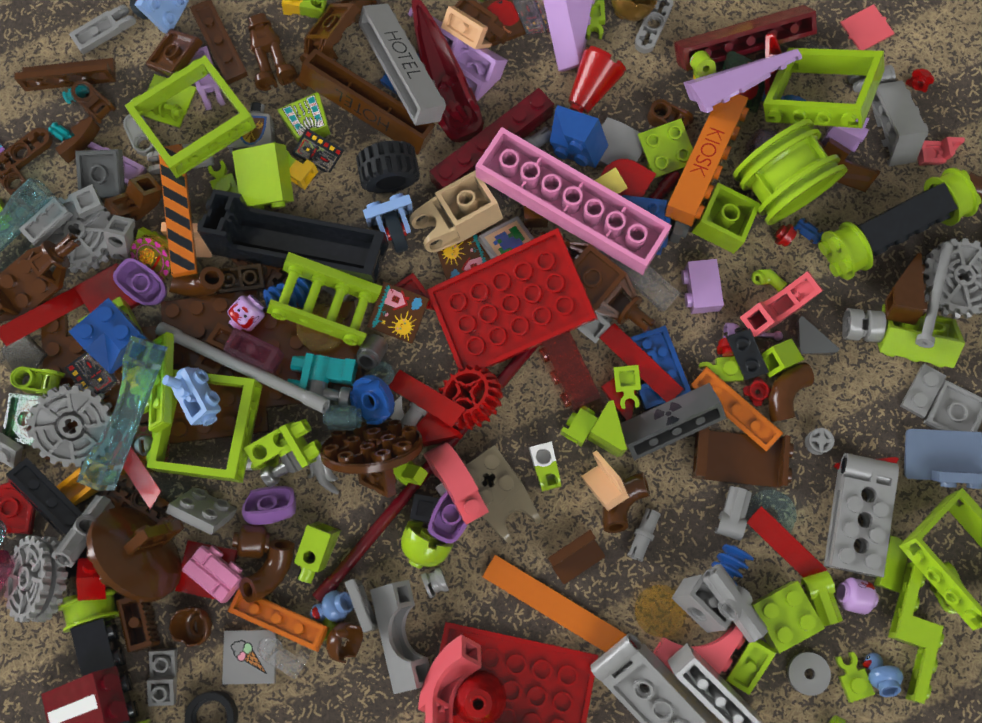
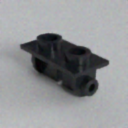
(747, 353)

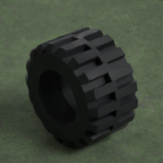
(387, 167)

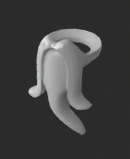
(323, 475)

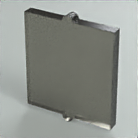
(22, 353)

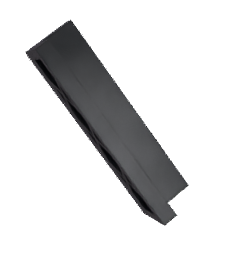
(44, 496)

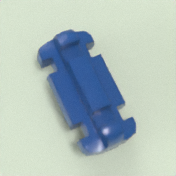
(808, 230)

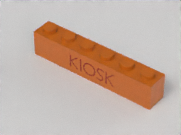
(705, 160)

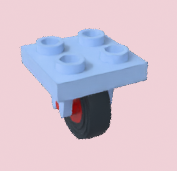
(160, 12)
(389, 212)

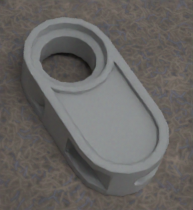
(136, 135)

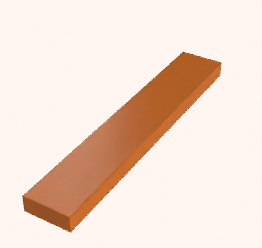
(552, 604)

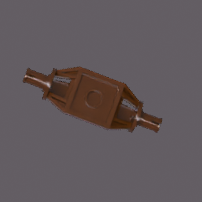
(330, 27)
(29, 280)
(606, 284)

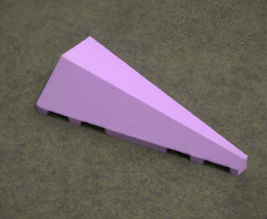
(480, 66)
(727, 83)

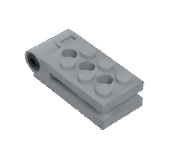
(879, 483)

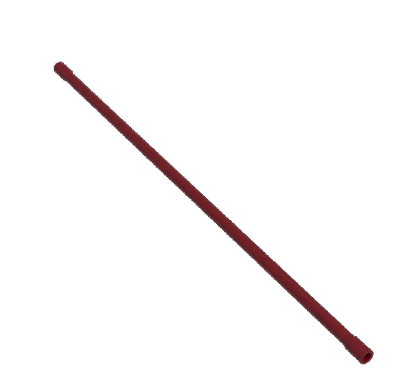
(332, 582)

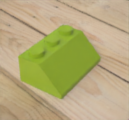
(901, 338)

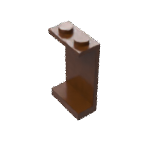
(741, 460)

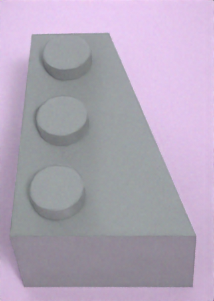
(900, 122)

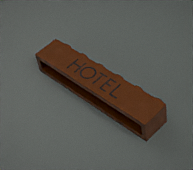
(363, 100)

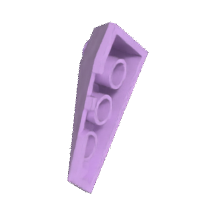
(568, 30)

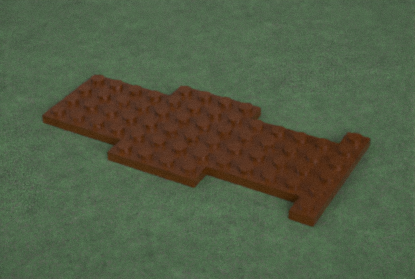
(198, 319)

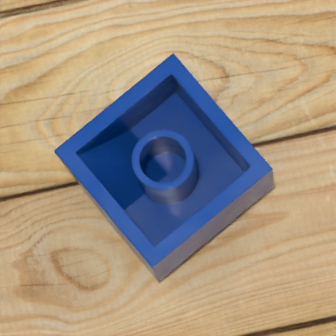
(577, 137)
(106, 334)

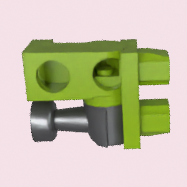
(291, 448)

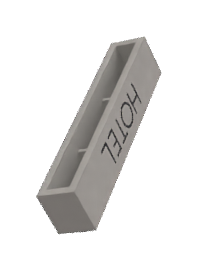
(402, 64)

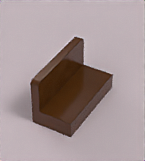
(576, 557)

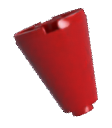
(594, 79)
(482, 686)

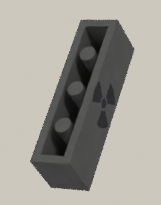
(672, 421)

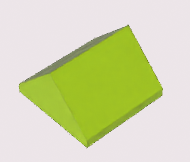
(608, 431)

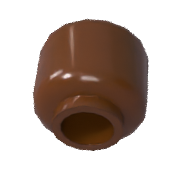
(251, 541)

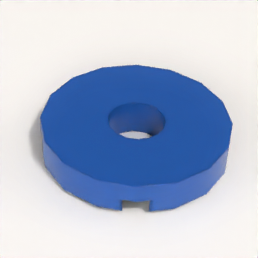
(381, 395)

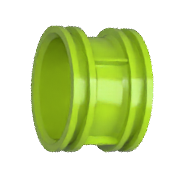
(789, 171)

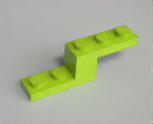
(918, 633)

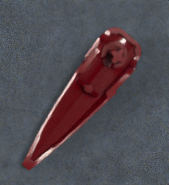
(462, 113)

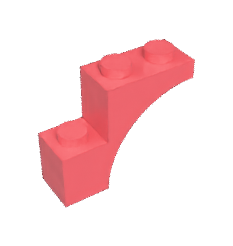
(715, 653)

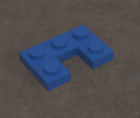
(661, 349)

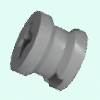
(824, 440)
(437, 581)

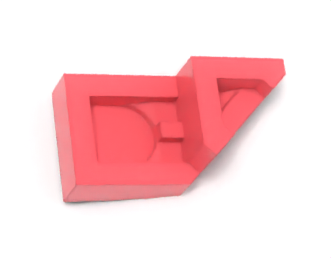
(939, 151)

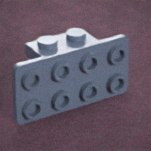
(944, 457)

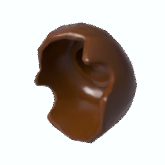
(186, 619)
(334, 639)

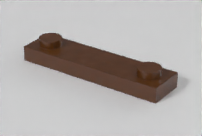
(219, 41)

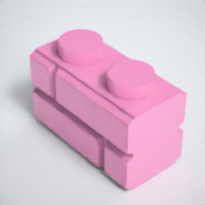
(214, 573)

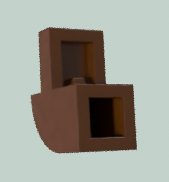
(139, 199)

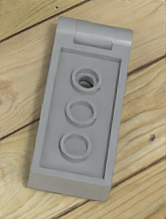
(664, 700)

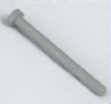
(926, 339)

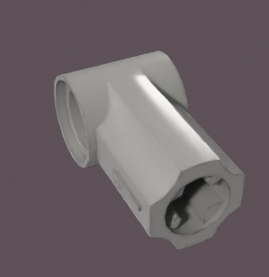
(733, 516)

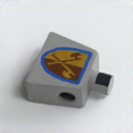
(262, 134)

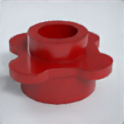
(920, 80)
(757, 384)

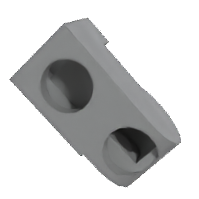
(119, 236)

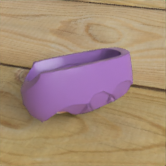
(140, 282)
(269, 505)
(446, 521)

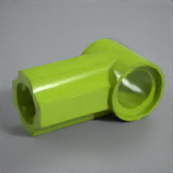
(821, 592)

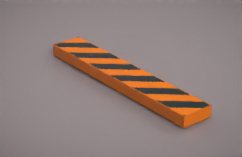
(178, 219)

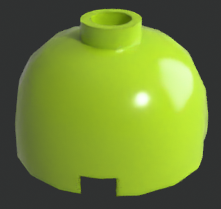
(422, 547)

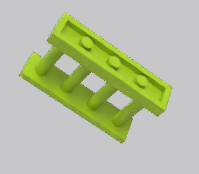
(320, 276)

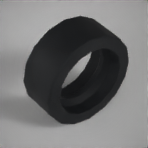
(221, 697)

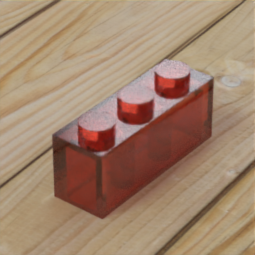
(569, 371)

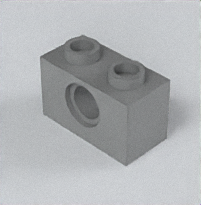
(700, 604)

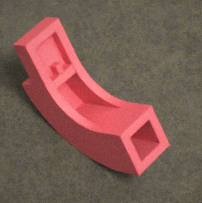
(782, 305)
(457, 481)
(445, 676)

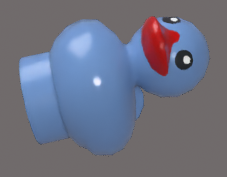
(334, 607)
(884, 678)

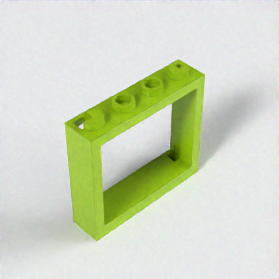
(826, 61)
(209, 143)
(241, 438)
(970, 517)

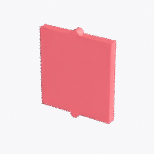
(867, 28)

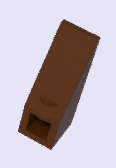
(907, 298)

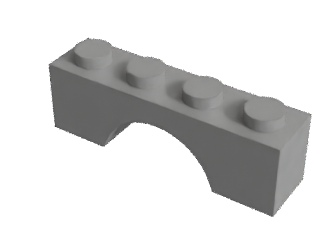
(404, 664)

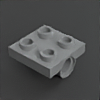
(201, 510)

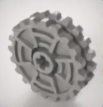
(93, 244)
(958, 295)
(51, 420)
(35, 581)

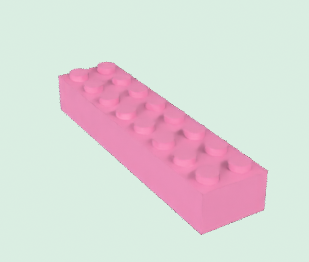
(572, 200)

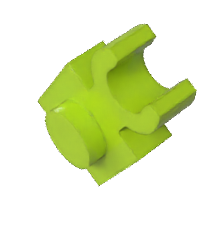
(597, 19)
(223, 181)
(725, 368)
(626, 381)
(854, 681)

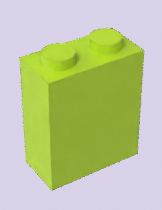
(263, 176)

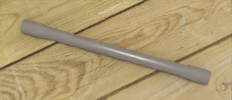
(308, 398)

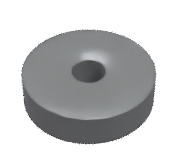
(819, 667)

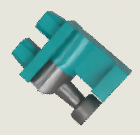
(320, 370)

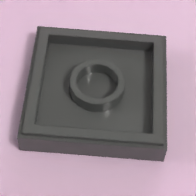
(102, 170)

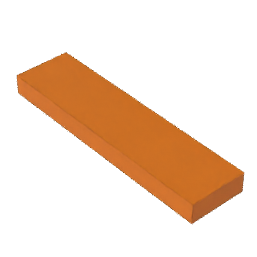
(740, 411)
(280, 621)

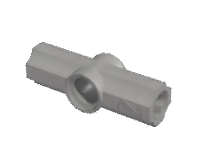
(76, 540)
(735, 603)

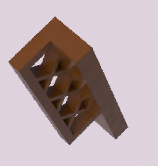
(66, 74)

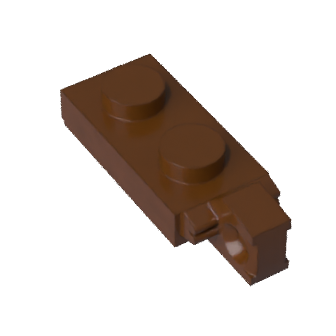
(486, 17)

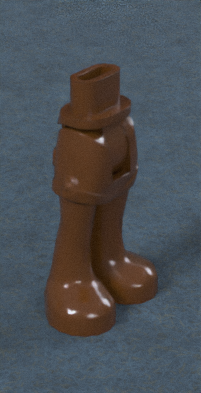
(263, 41)

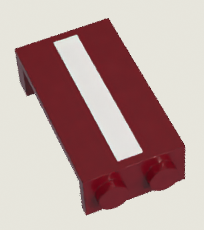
(87, 700)

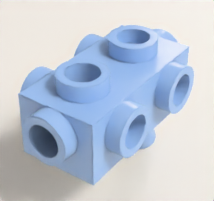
(194, 395)

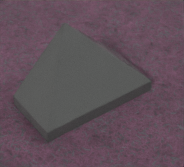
(812, 340)

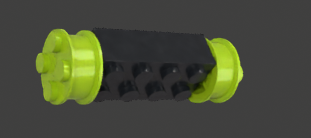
(943, 201)
(96, 639)

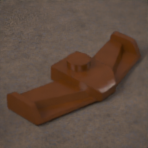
(857, 176)

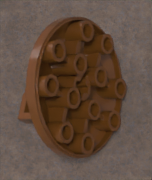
(372, 453)
(135, 553)

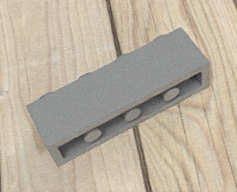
(711, 687)

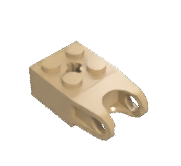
(457, 213)

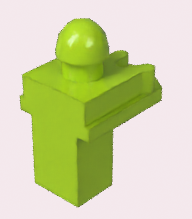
(410, 473)

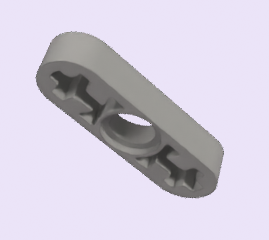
(655, 32)

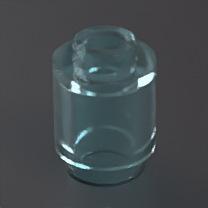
(342, 417)

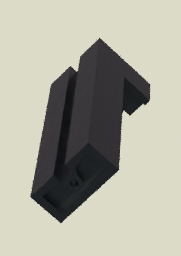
(267, 237)

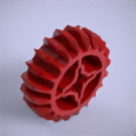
(482, 388)

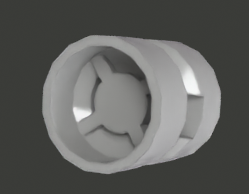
(868, 325)

